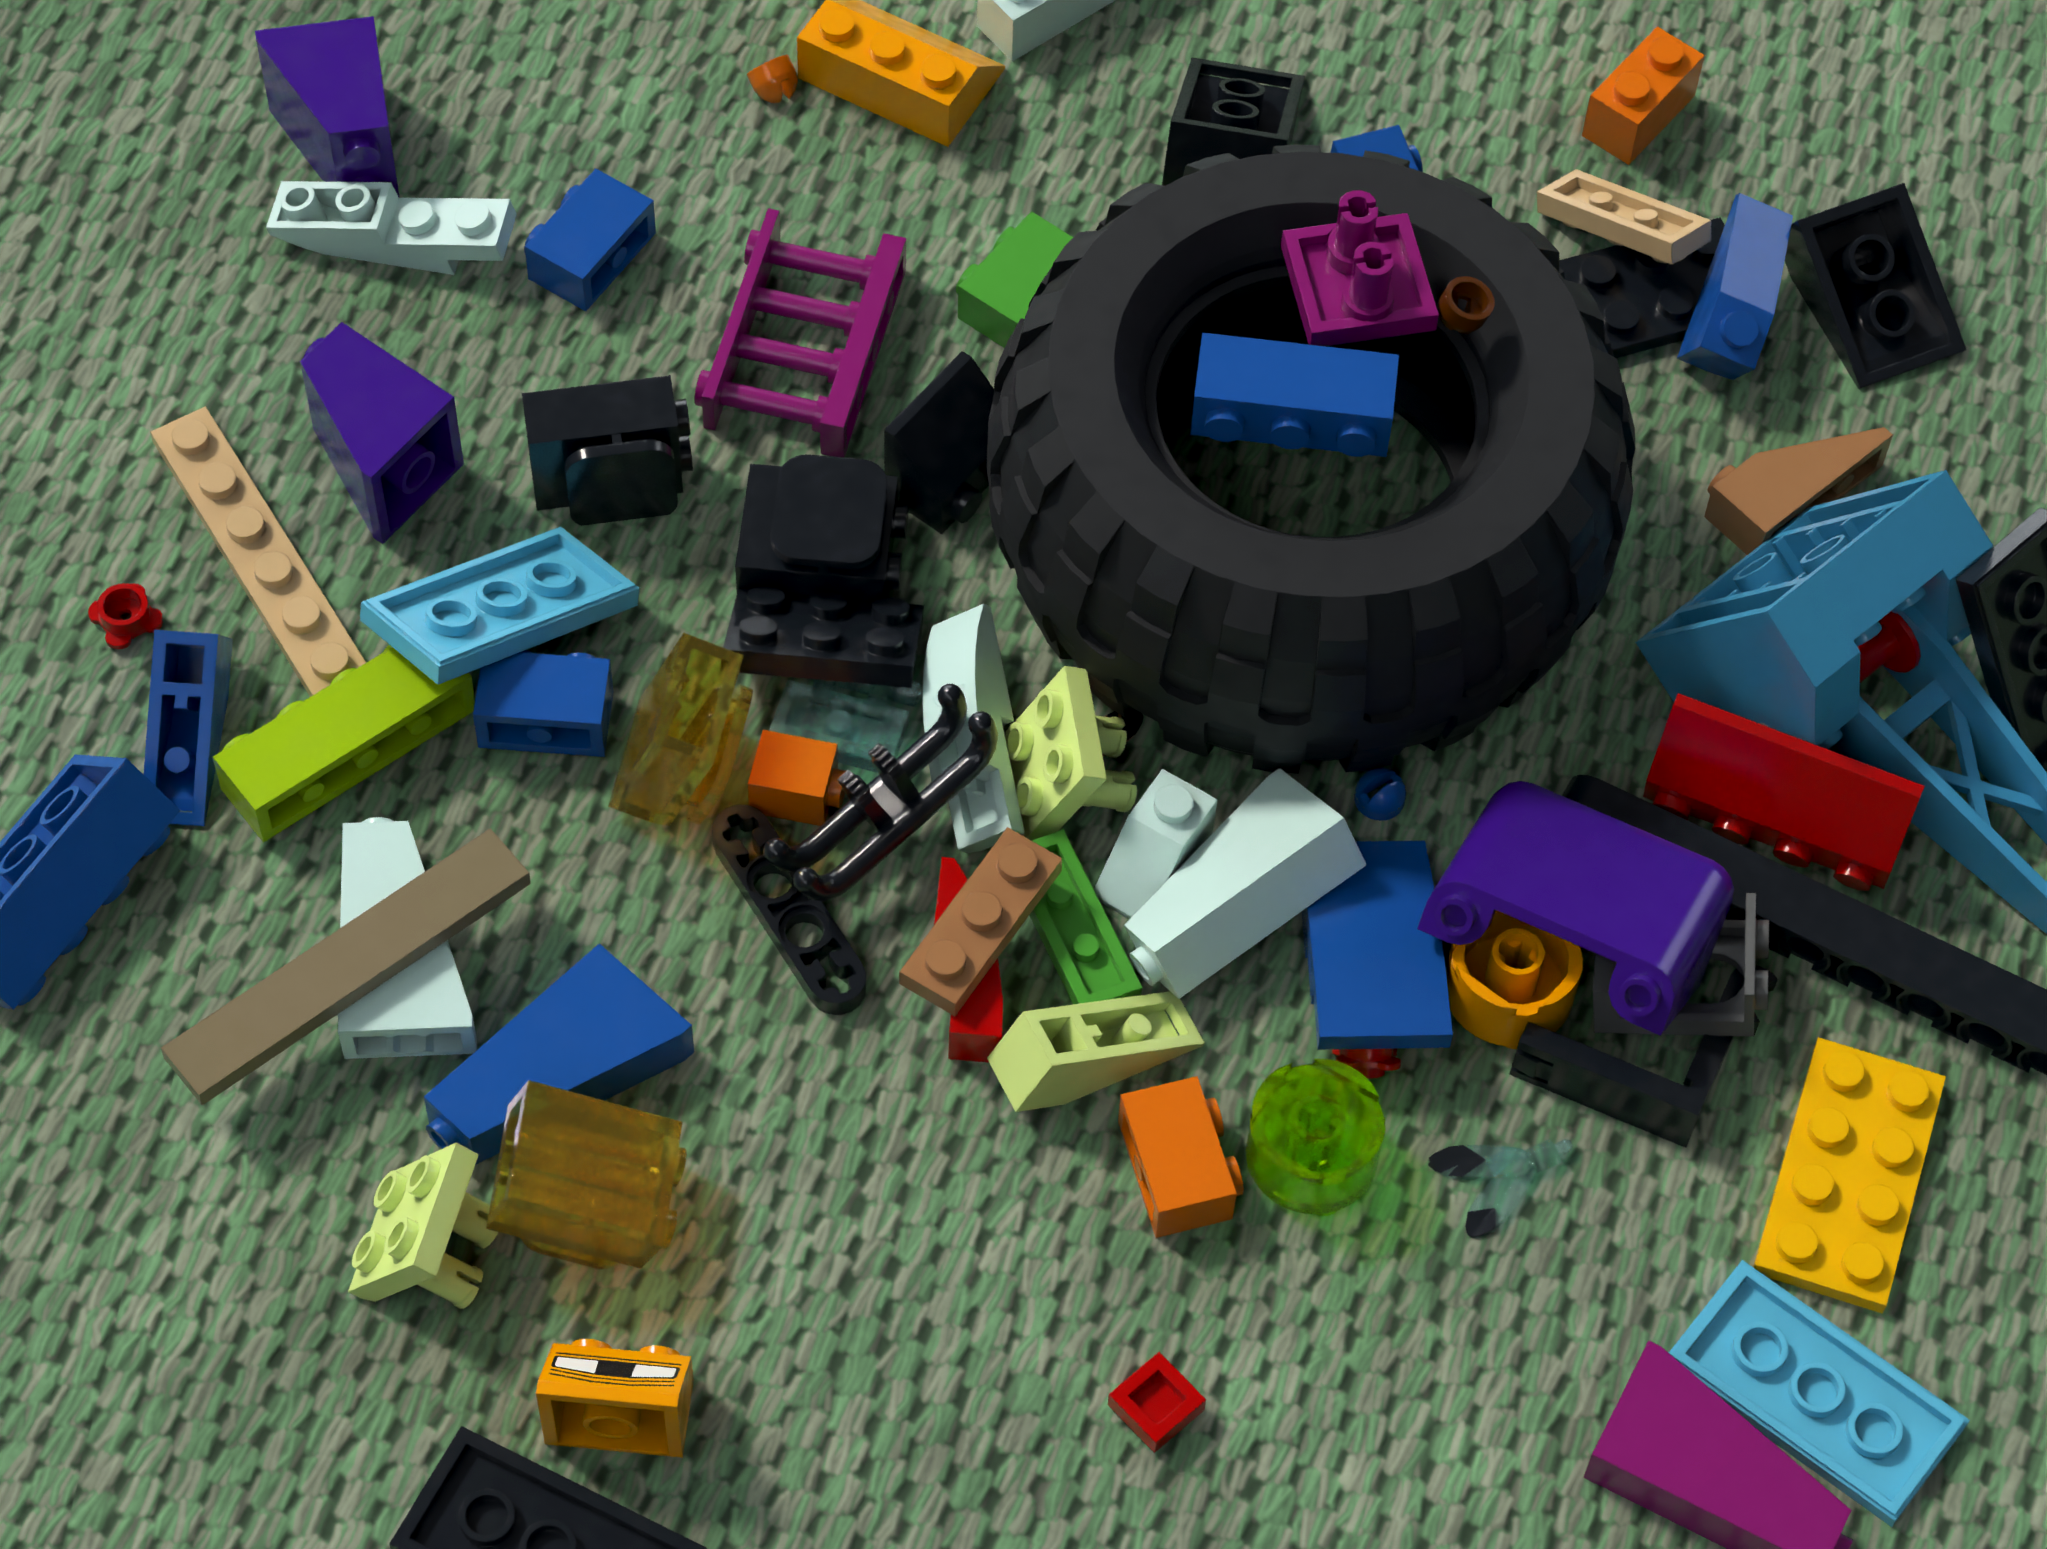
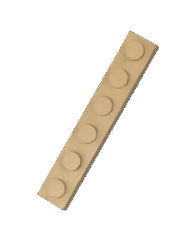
(257, 549)

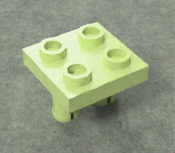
(1060, 759)
(413, 1226)

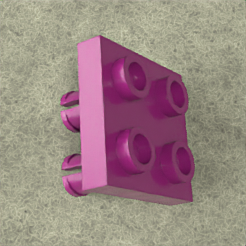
(1359, 276)

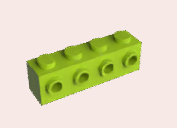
(336, 739)

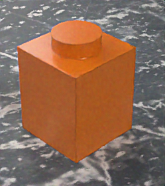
(795, 778)

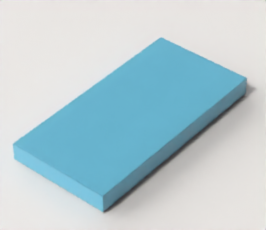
(498, 604)
(1819, 1392)

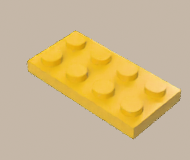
(1849, 1175)

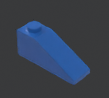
(1739, 291)
(186, 717)

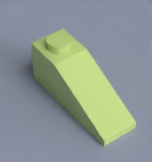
(1084, 1047)

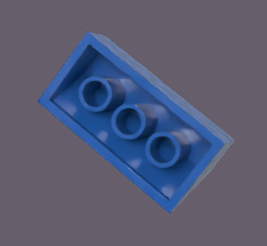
(69, 861)

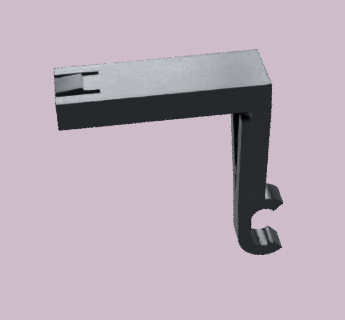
(1621, 1087)

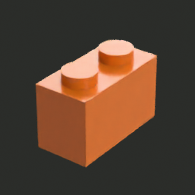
(1642, 95)
(1178, 1156)

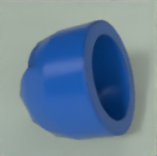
(1386, 799)

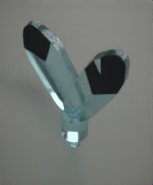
(1507, 1169)

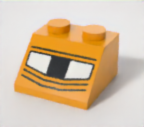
(615, 1398)

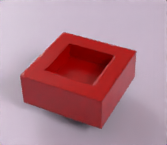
(1156, 1402)

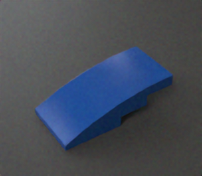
(1369, 965)

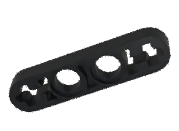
(784, 912)

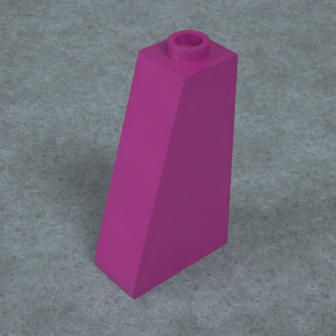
(1708, 1467)

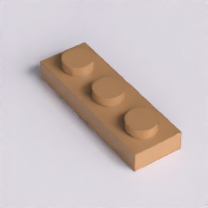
(980, 921)

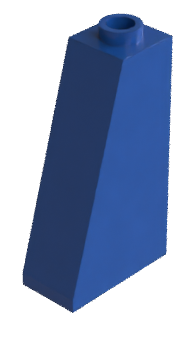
(584, 1034)

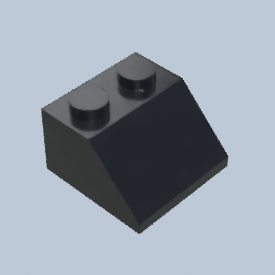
(942, 446)

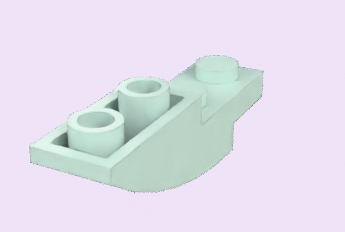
(379, 227)
(968, 655)

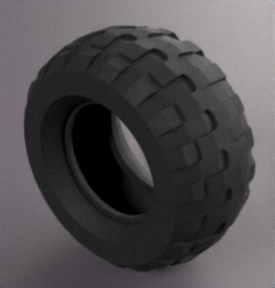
(1276, 634)

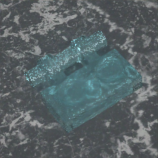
(846, 720)

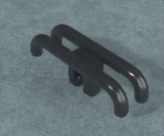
(888, 801)

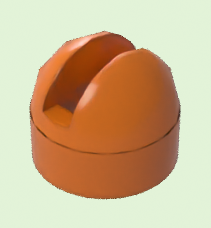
(774, 78)

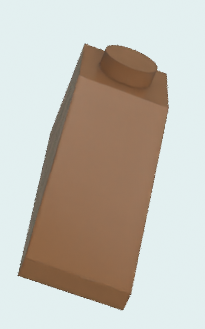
(1783, 482)

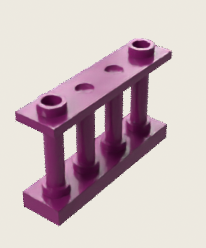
(846, 368)

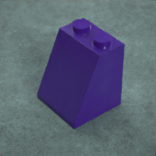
(331, 97)
(380, 426)

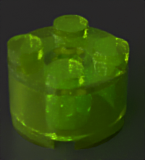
(1315, 1136)

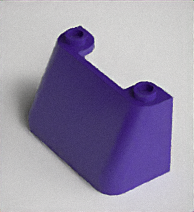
(1593, 886)

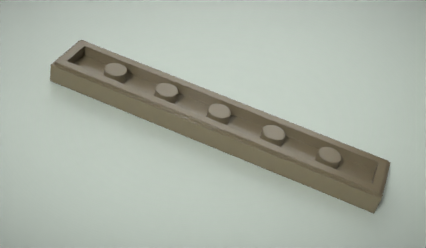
(345, 966)

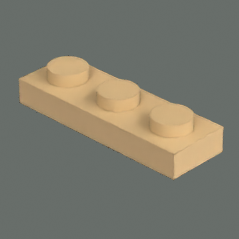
(1624, 216)

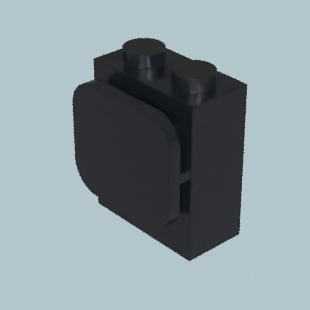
(608, 449)
(821, 528)

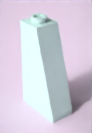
(1242, 884)
(424, 1004)

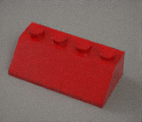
(1781, 793)

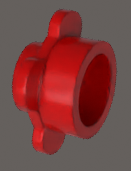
(124, 599)
(1369, 1062)

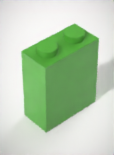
(1002, 285)

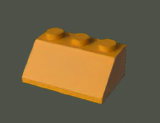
(894, 68)

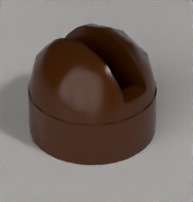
(1478, 307)

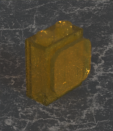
(683, 735)
(586, 1178)

